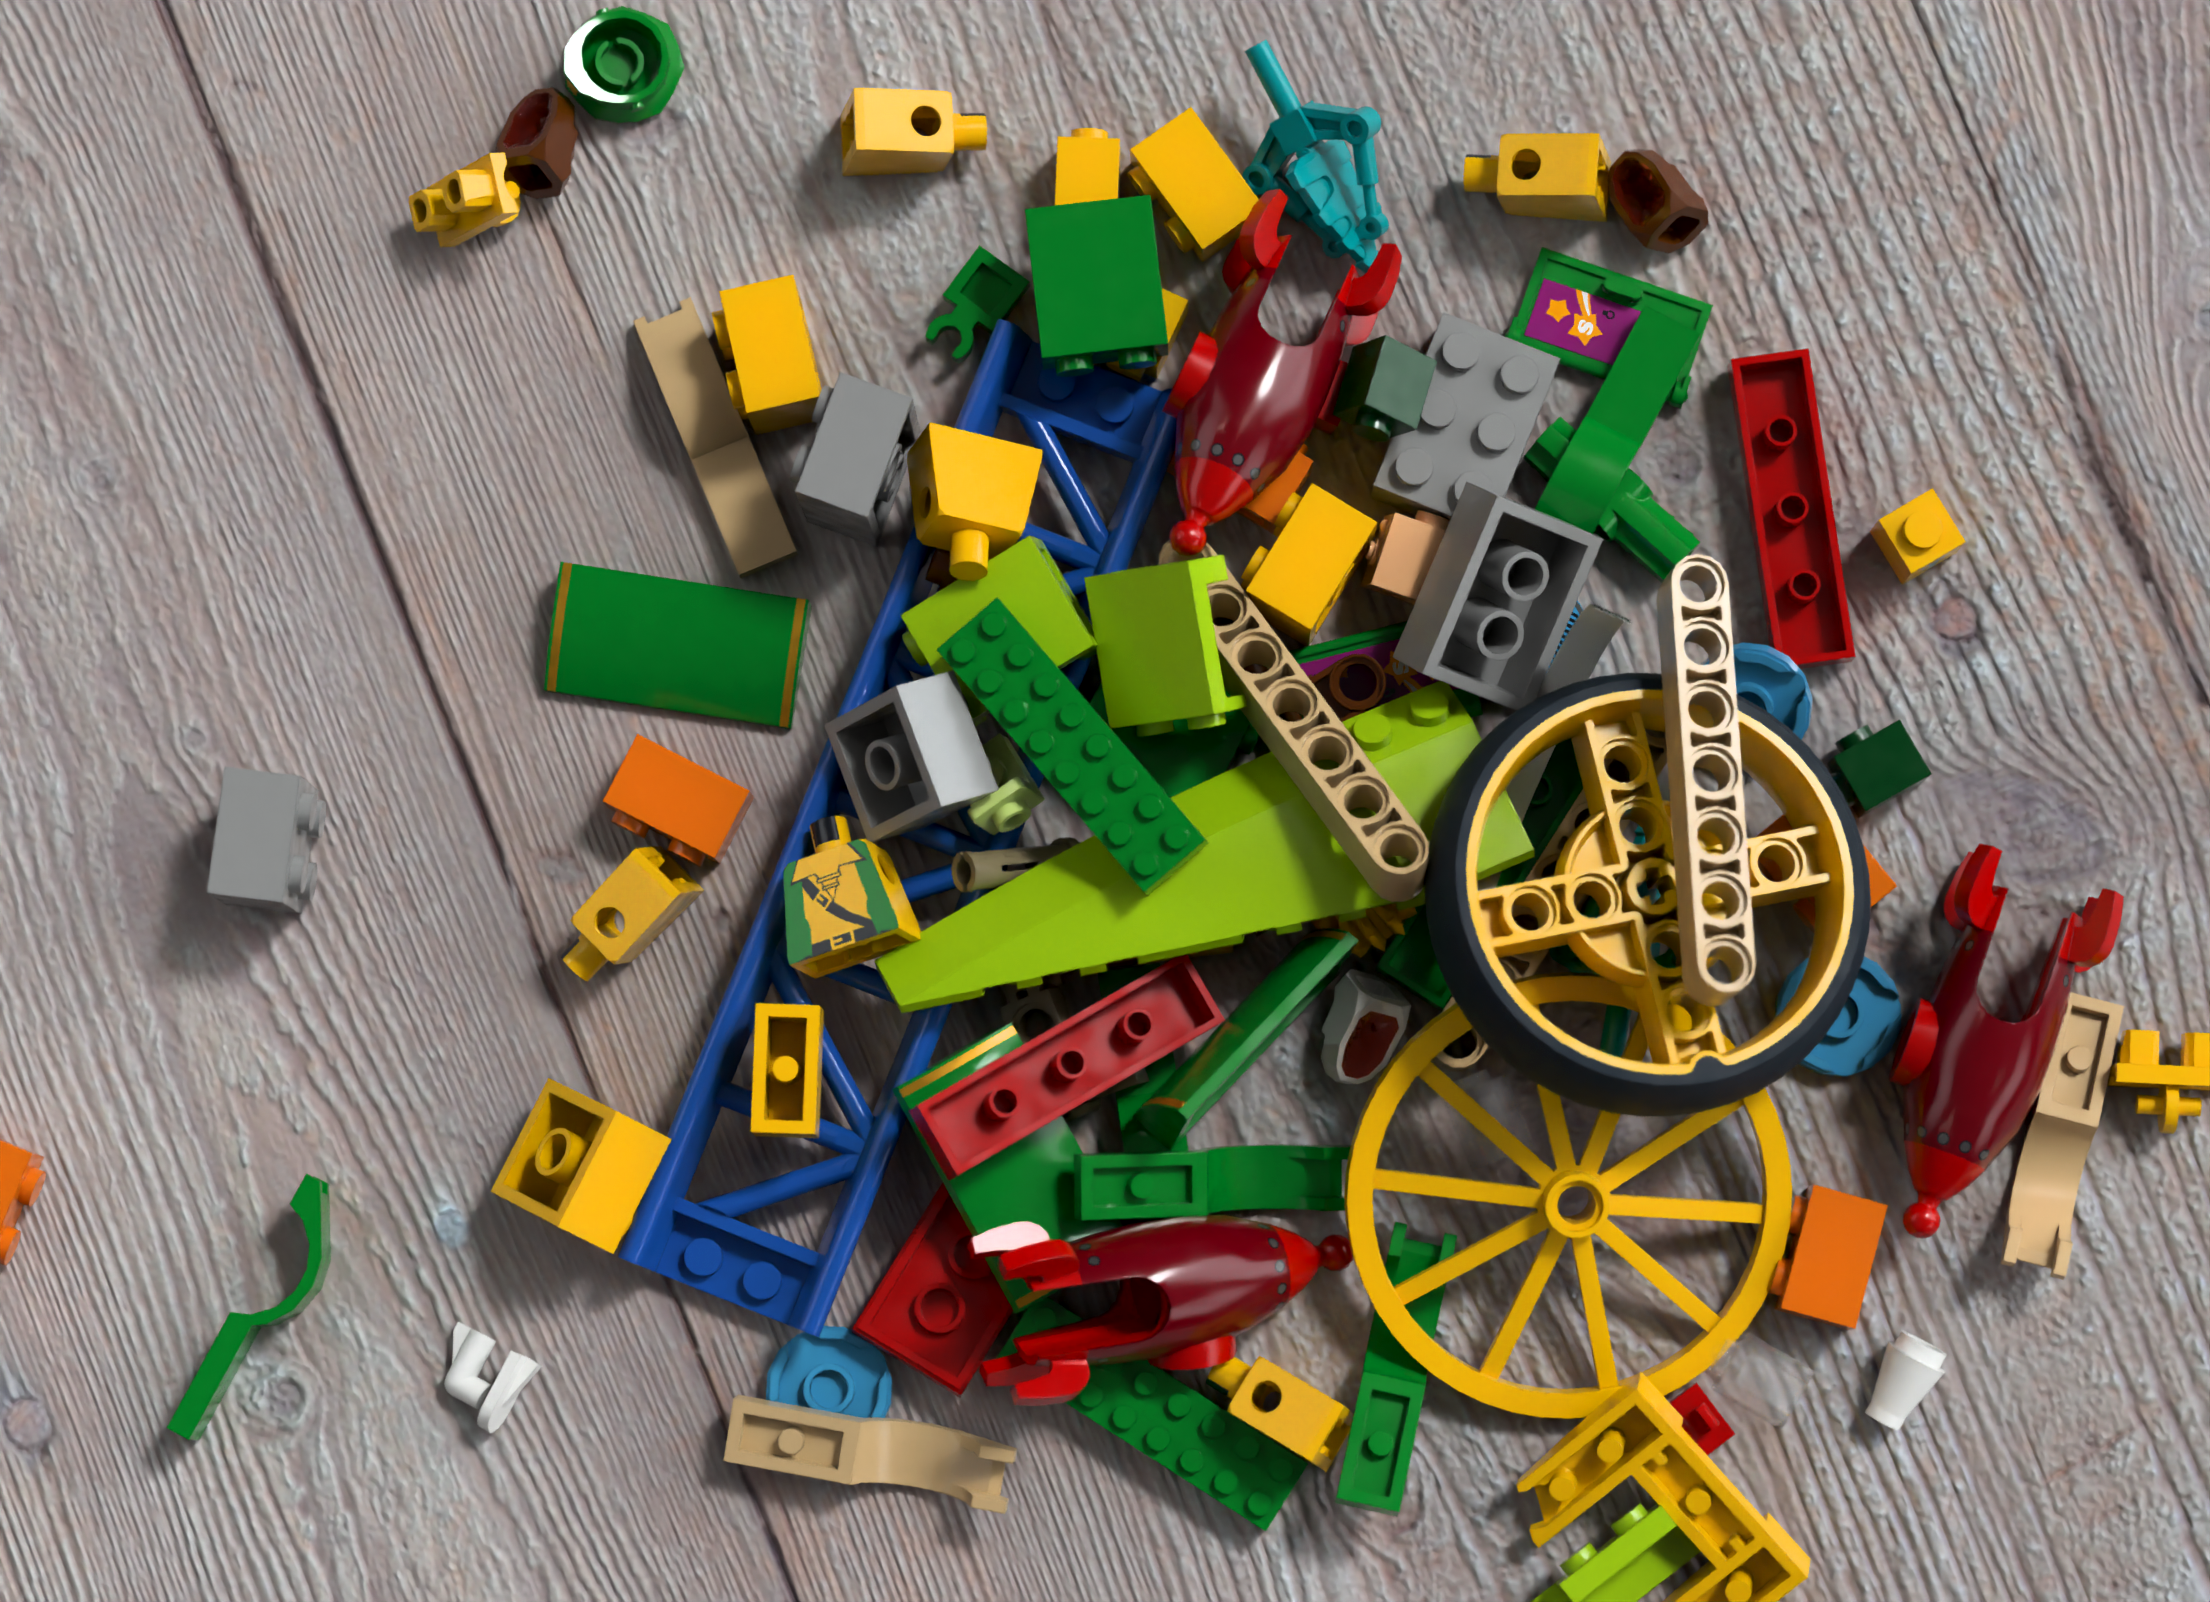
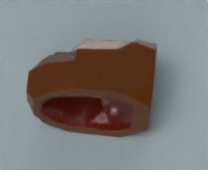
(539, 143)
(1655, 201)

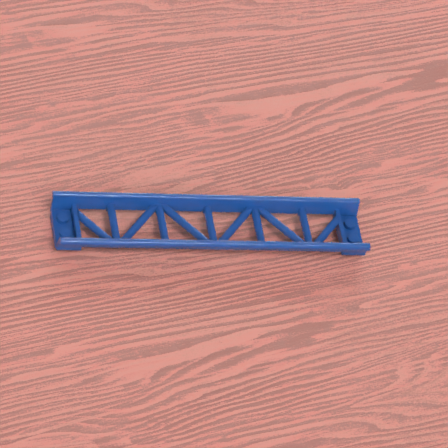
(700, 1239)

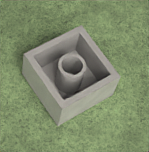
(911, 756)
(265, 841)

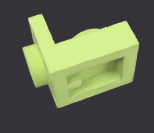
(1016, 793)

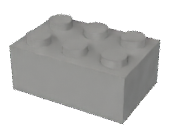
(1472, 420)
(856, 458)
(1497, 598)

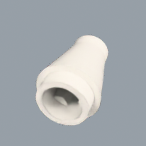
(1904, 1379)

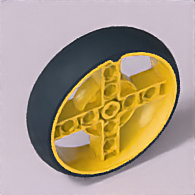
(1476, 927)

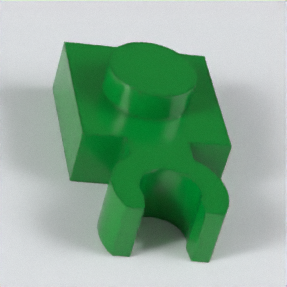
(981, 295)

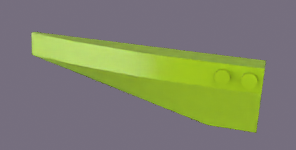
(1262, 870)

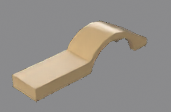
(716, 440)
(2060, 1137)
(868, 1450)

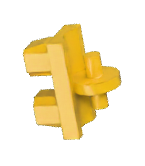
(467, 201)
(2139, 1068)

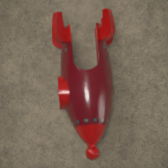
(1249, 398)
(1967, 1071)
(1179, 1300)

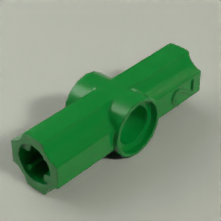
(1632, 514)

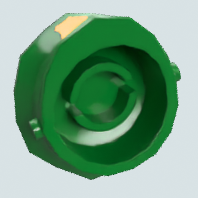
(622, 65)

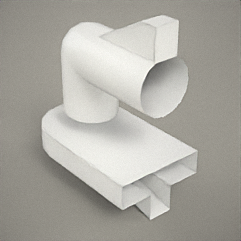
(462, 1379)

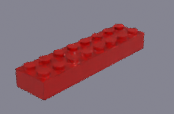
(1791, 508)
(1066, 1066)

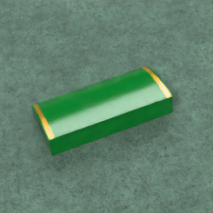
(676, 645)
(1245, 1035)
(1020, 1182)

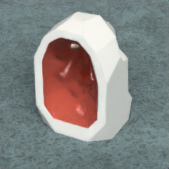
(1362, 1027)

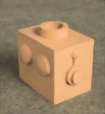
(1403, 554)

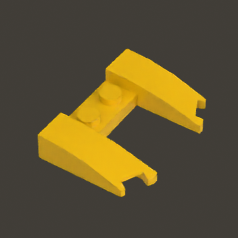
(1644, 1437)

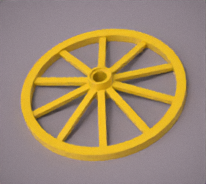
(1484, 1383)

